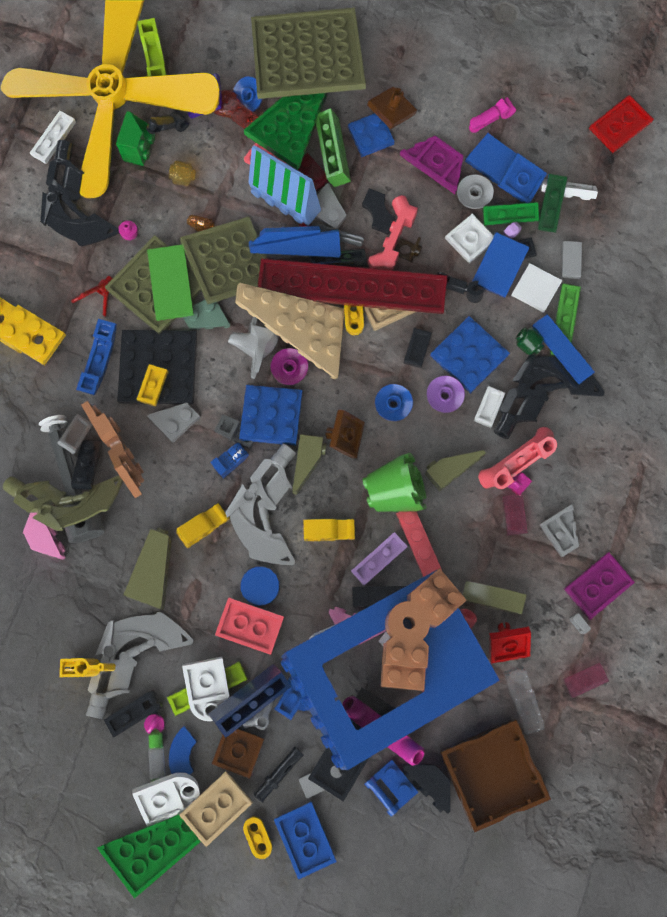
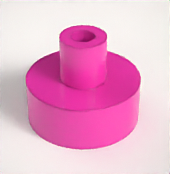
(128, 230)

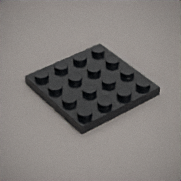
(165, 350)

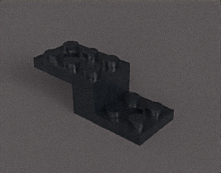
(342, 785)

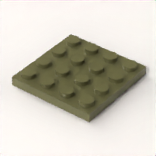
(223, 258)
(134, 287)

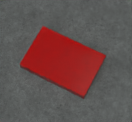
(621, 124)

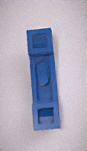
(98, 358)

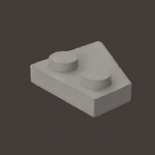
(331, 210)
(174, 420)

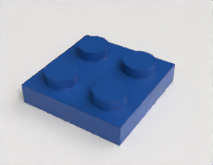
(370, 135)
(522, 179)

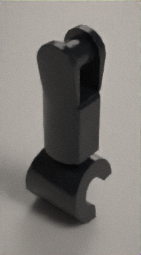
(174, 120)
(461, 287)

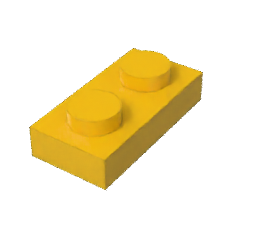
(152, 385)

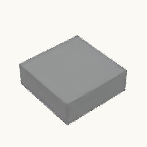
(579, 623)

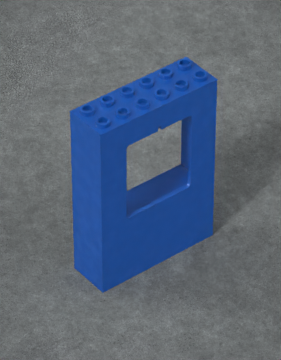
(453, 675)

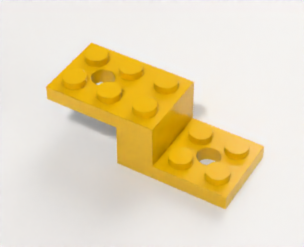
(21, 329)

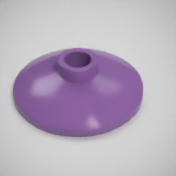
(451, 387)

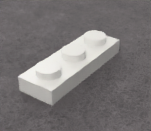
(56, 131)
(574, 189)

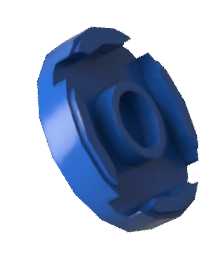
(260, 586)

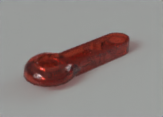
(235, 109)

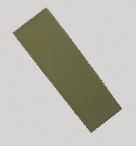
(494, 597)

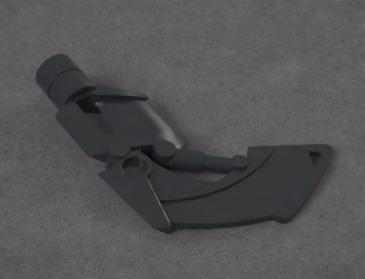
(83, 230)
(532, 371)

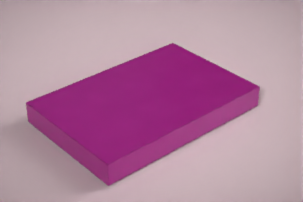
(599, 585)

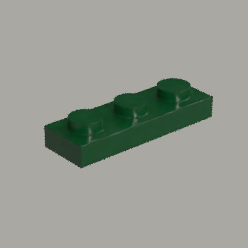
(552, 203)

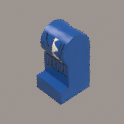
(230, 460)

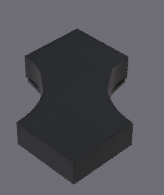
(375, 205)

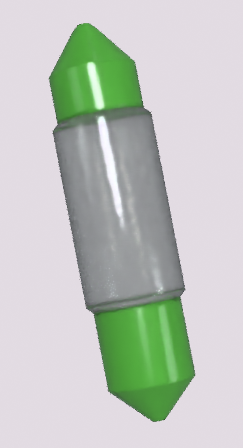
(156, 755)

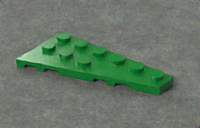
(149, 852)

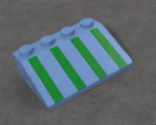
(283, 187)

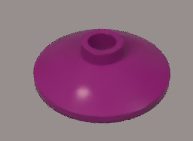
(286, 358)

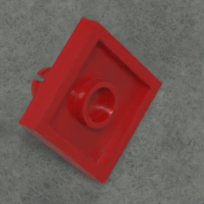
(509, 643)

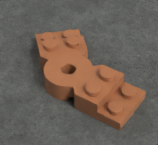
(120, 455)
(406, 651)

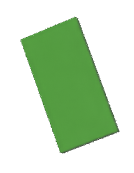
(170, 282)

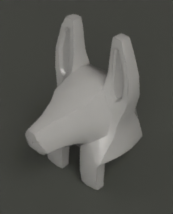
(255, 343)

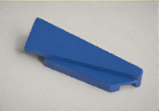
(297, 241)

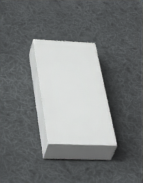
(489, 406)

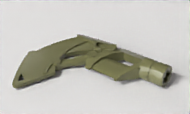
(51, 501)

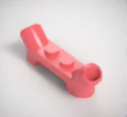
(405, 217)
(502, 473)

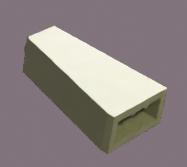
(150, 573)

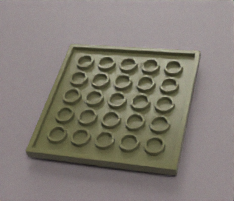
(307, 53)

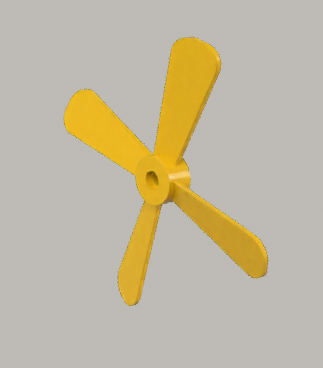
(111, 90)

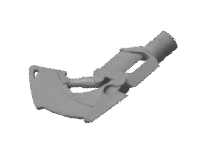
(263, 544)
(159, 632)

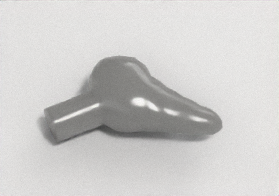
(261, 719)

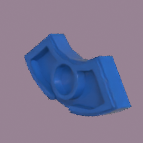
(180, 752)

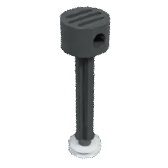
(93, 526)

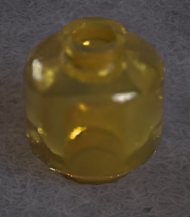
(181, 173)

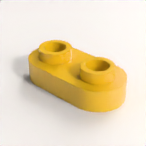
(354, 317)
(256, 837)

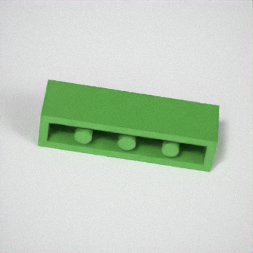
(332, 148)

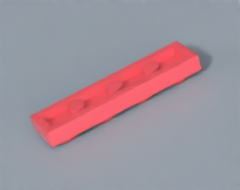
(418, 542)

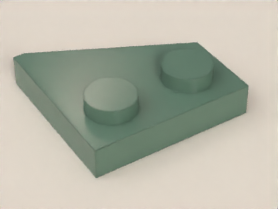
(206, 316)

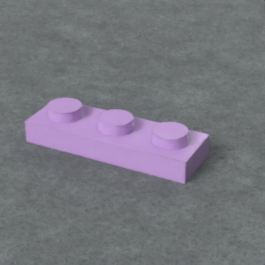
(379, 559)

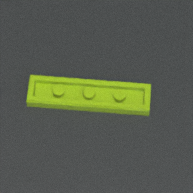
(234, 674)

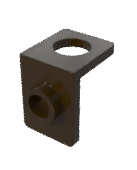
(415, 249)

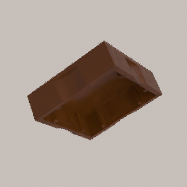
(494, 775)

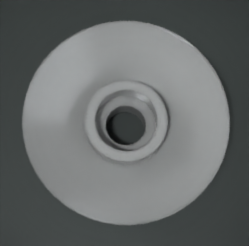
(478, 185)

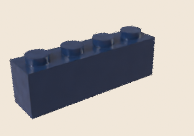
(249, 700)

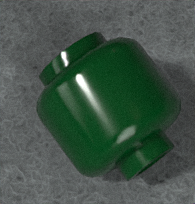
(529, 340)

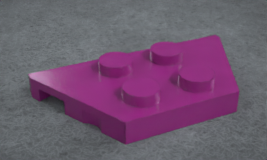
(437, 161)

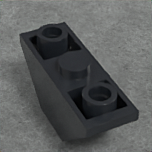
(431, 783)

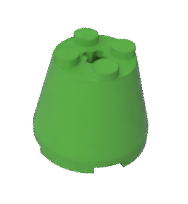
(396, 486)

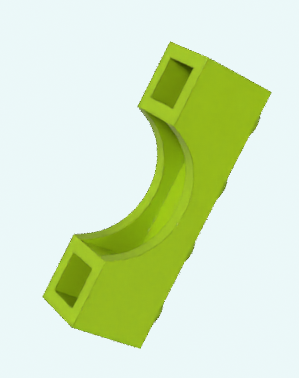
(152, 47)

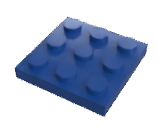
(469, 354)
(271, 415)

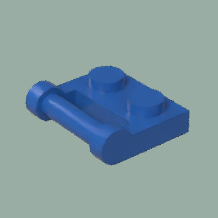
(396, 782)

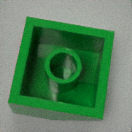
(134, 140)

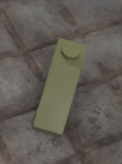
(308, 457)
(450, 468)

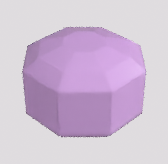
(512, 230)

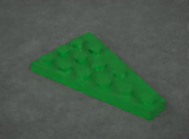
(287, 127)

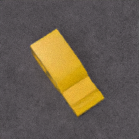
(201, 525)
(328, 530)
(83, 667)

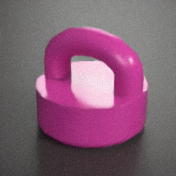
(154, 721)

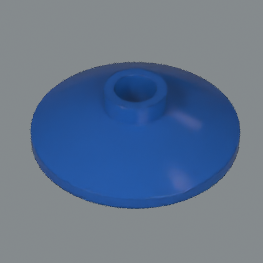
(244, 88)
(397, 394)

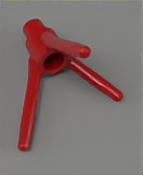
(100, 288)

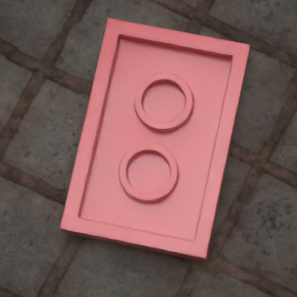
(249, 626)

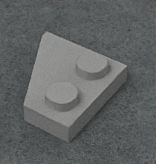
(562, 531)

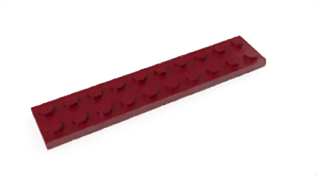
(355, 285)

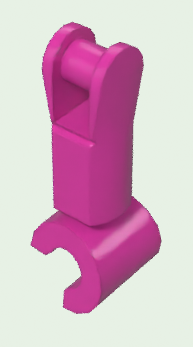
(502, 108)

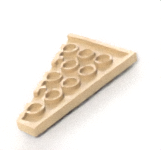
(304, 323)

